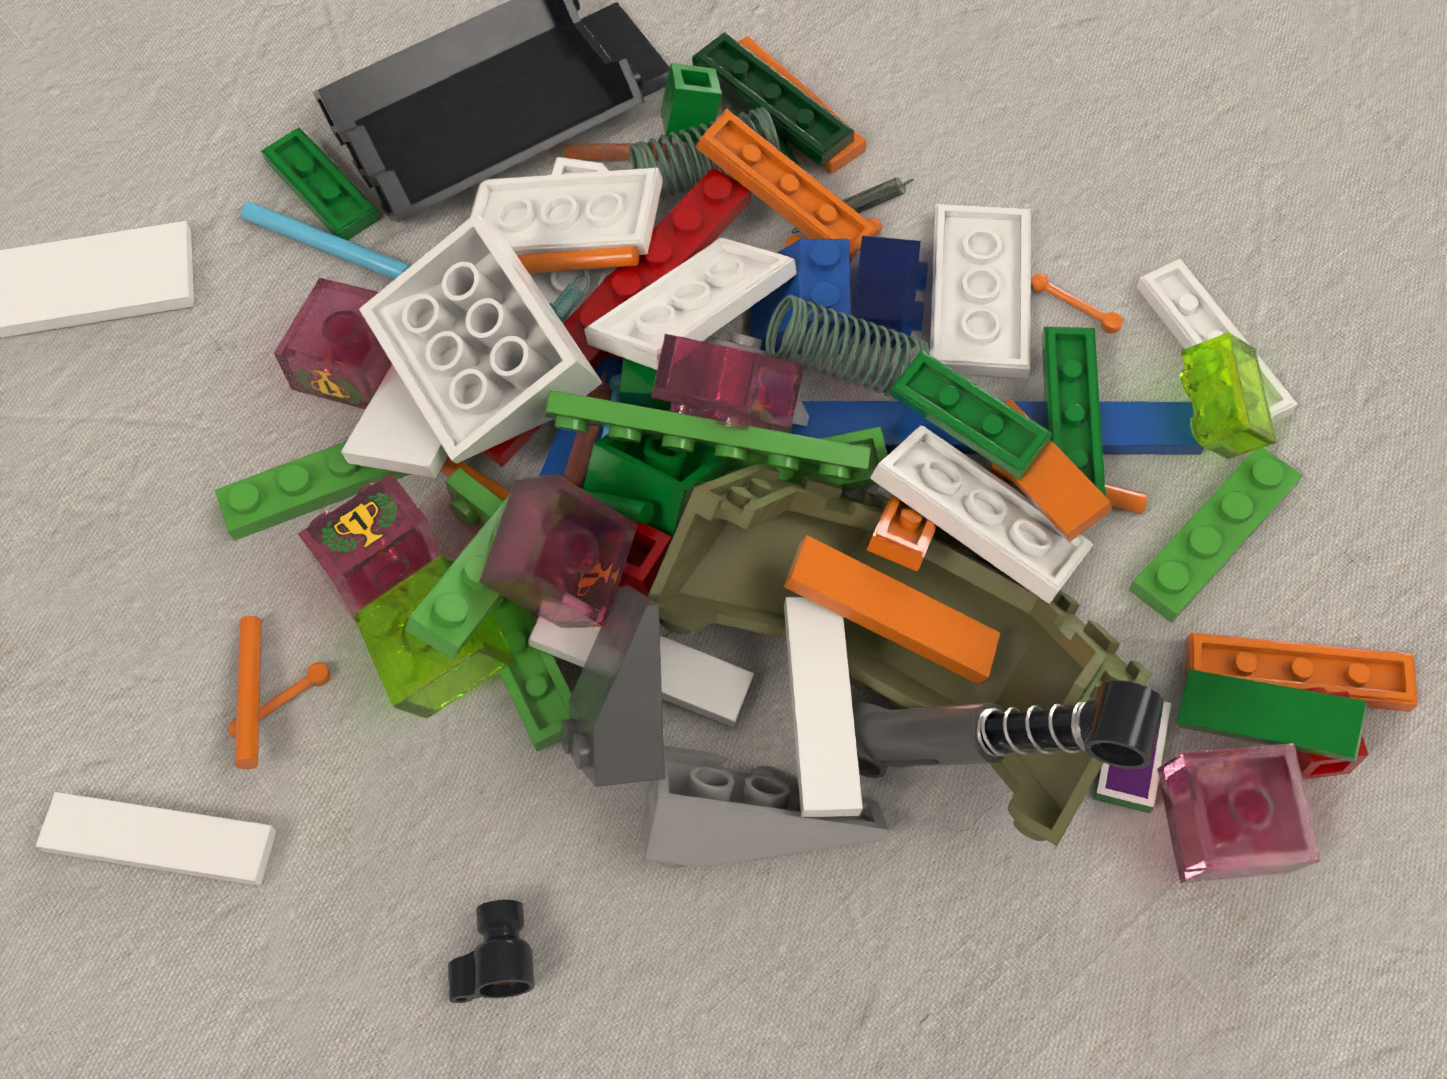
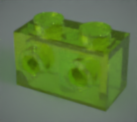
(1227, 396)

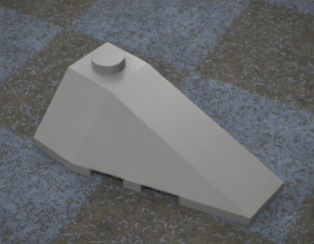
(724, 816)

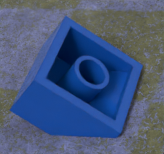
(820, 278)

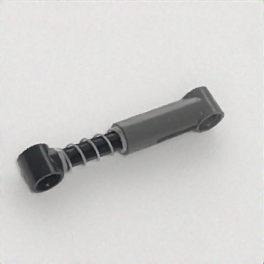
(1113, 728)

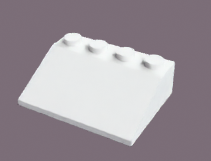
(476, 341)

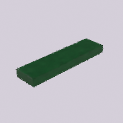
(793, 112)

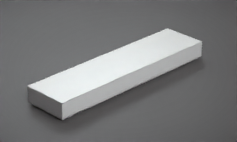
(1196, 318)
(687, 675)
(822, 711)
(157, 838)

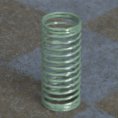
(761, 122)
(796, 331)

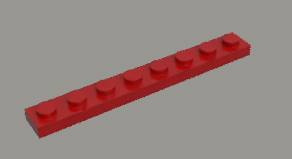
(678, 237)

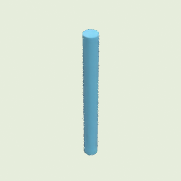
(323, 241)

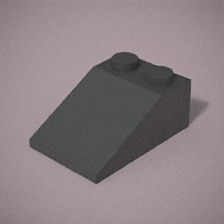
(618, 698)

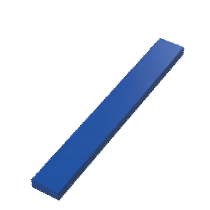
(1125, 425)

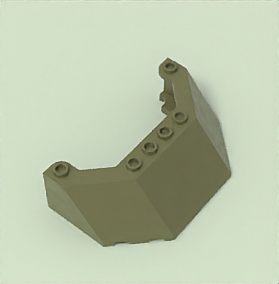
(732, 572)

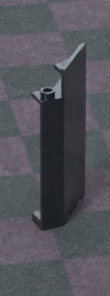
(487, 97)

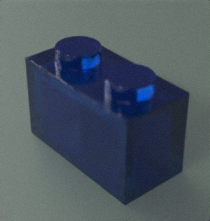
(888, 285)

